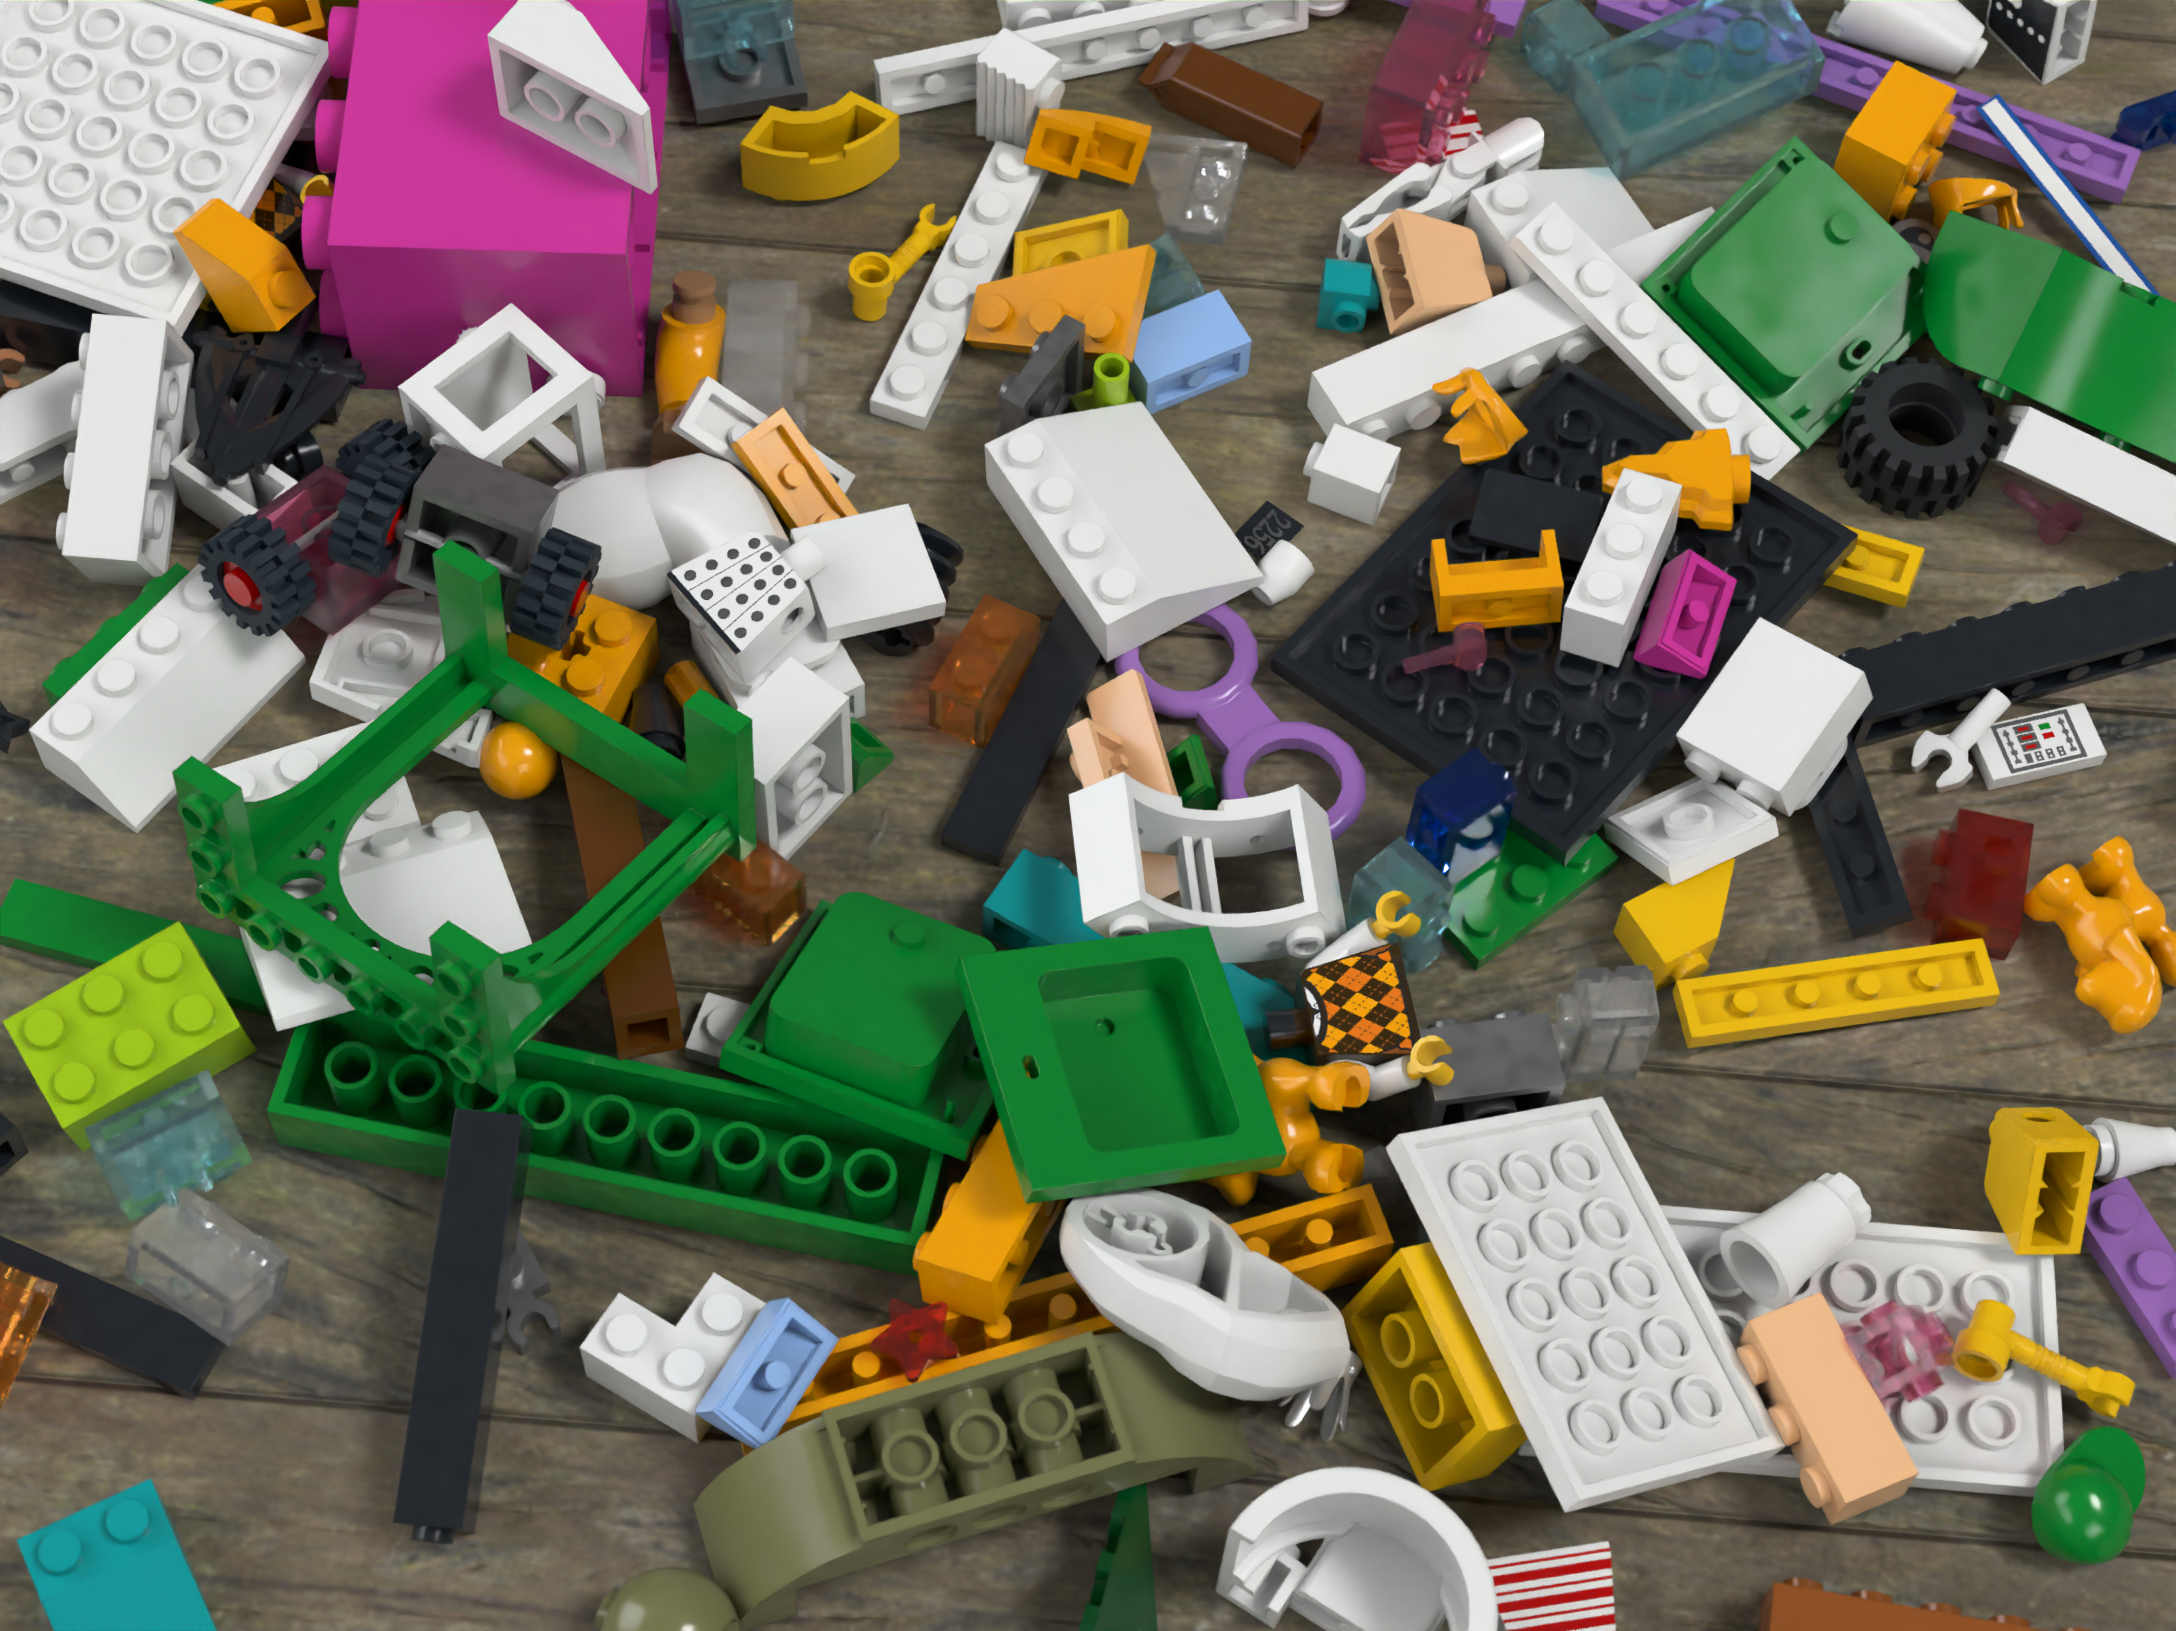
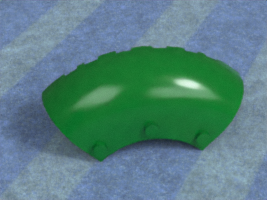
(2055, 332)

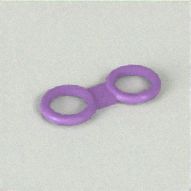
(1246, 727)

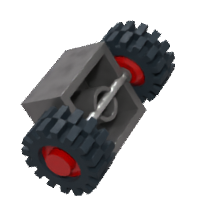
(485, 511)

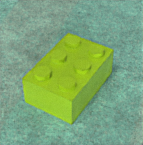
(128, 1031)

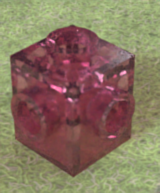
(1878, 1350)

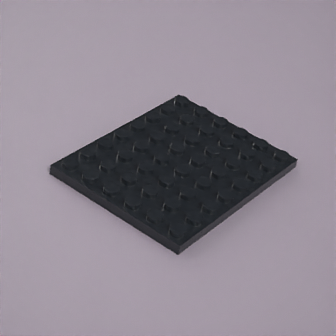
(1557, 722)

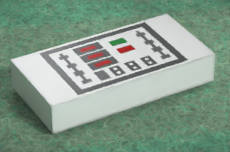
(2038, 747)

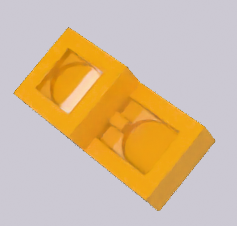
(1088, 141)

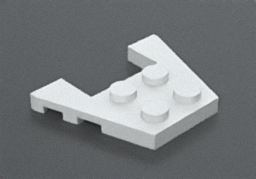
(385, 656)

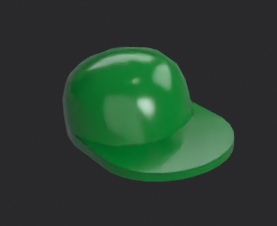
(2090, 1497)

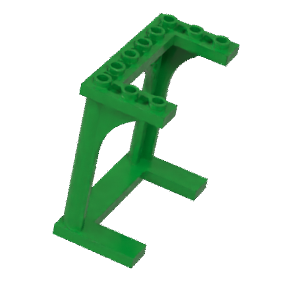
(471, 1010)

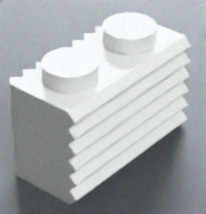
(1013, 86)

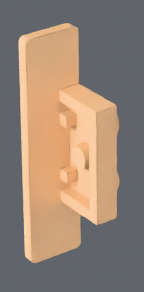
(1127, 740)

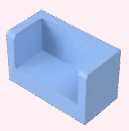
(1188, 352)

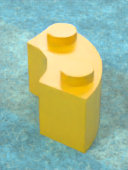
(819, 150)

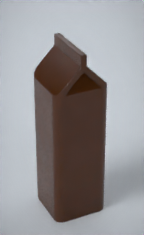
(1234, 101)

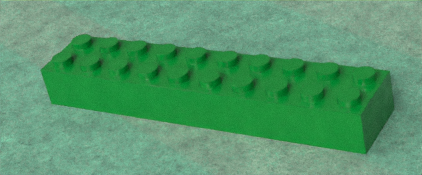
(624, 1141)

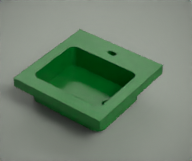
(1790, 287)
(872, 1024)
(1127, 1062)

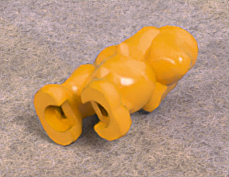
(2107, 934)
(1290, 1089)

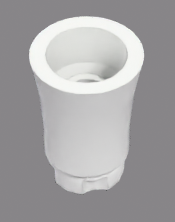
(1794, 1238)

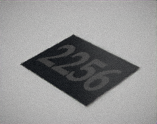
(1266, 528)

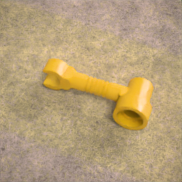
(874, 274)
(1990, 1342)

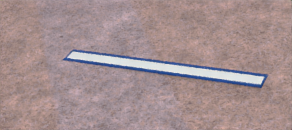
(2061, 193)

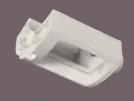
(1124, 816)

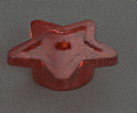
(917, 1356)

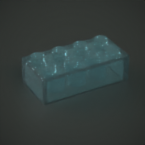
(1692, 78)

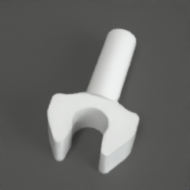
(1956, 745)

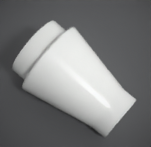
(2130, 1148)

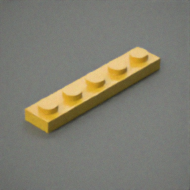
(1835, 993)

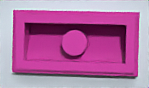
(1685, 616)

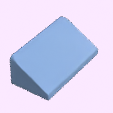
(767, 1373)

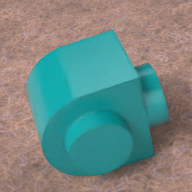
(1346, 295)

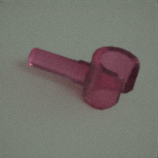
(2049, 518)
(1466, 653)

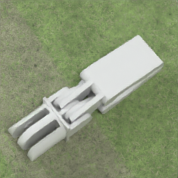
(1446, 187)

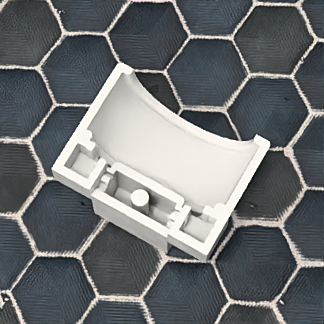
(1386, 1560)

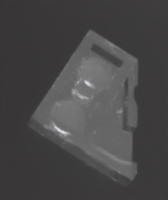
(1195, 184)

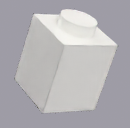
(1351, 473)

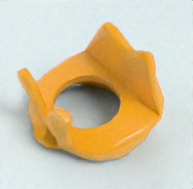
(1973, 193)
(1489, 424)

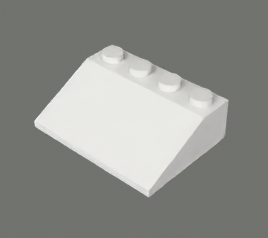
(1117, 523)
(404, 891)

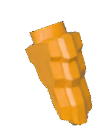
(1706, 470)

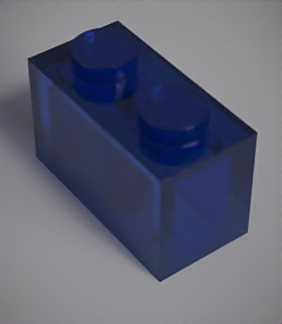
(1462, 815)

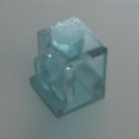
(1172, 278)

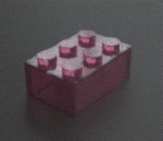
(1425, 82)

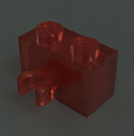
(1980, 881)

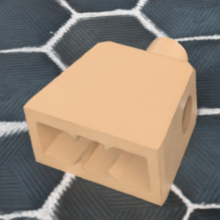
(1428, 269)

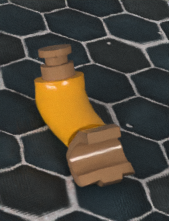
(685, 352)

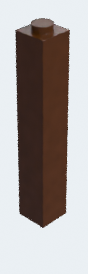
(640, 978)

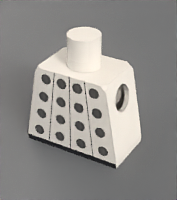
(748, 598)

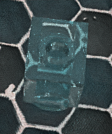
(1559, 34)

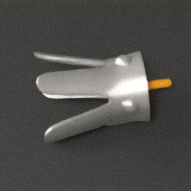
(1331, 1394)

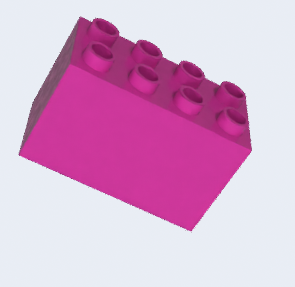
(461, 211)

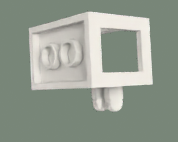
(484, 400)

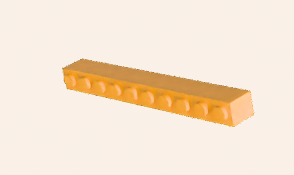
(1318, 1241)

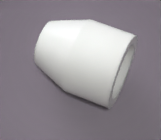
(1283, 571)

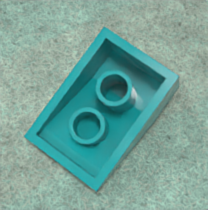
(116, 1568)

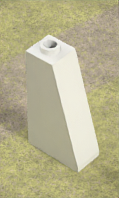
(2087, 470)

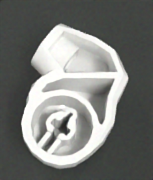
(660, 520)
(1201, 1295)

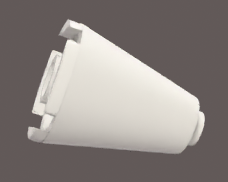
(1919, 31)

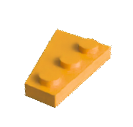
(1098, 291)

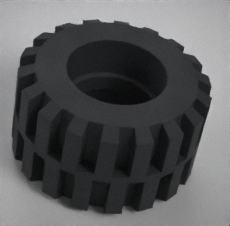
(1924, 401)

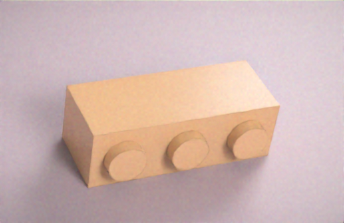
(1825, 1409)

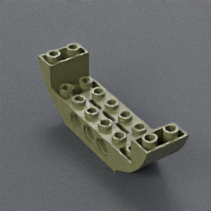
(959, 1462)

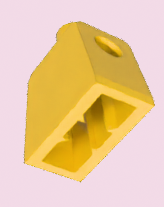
(2040, 1178)

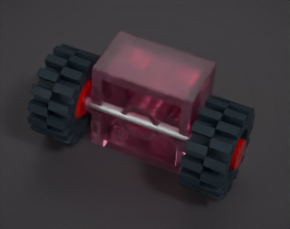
(277, 560)

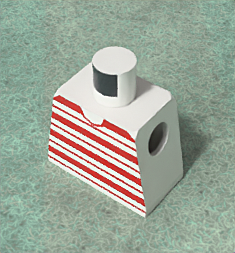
(1555, 1590)

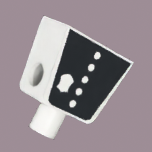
(2043, 34)

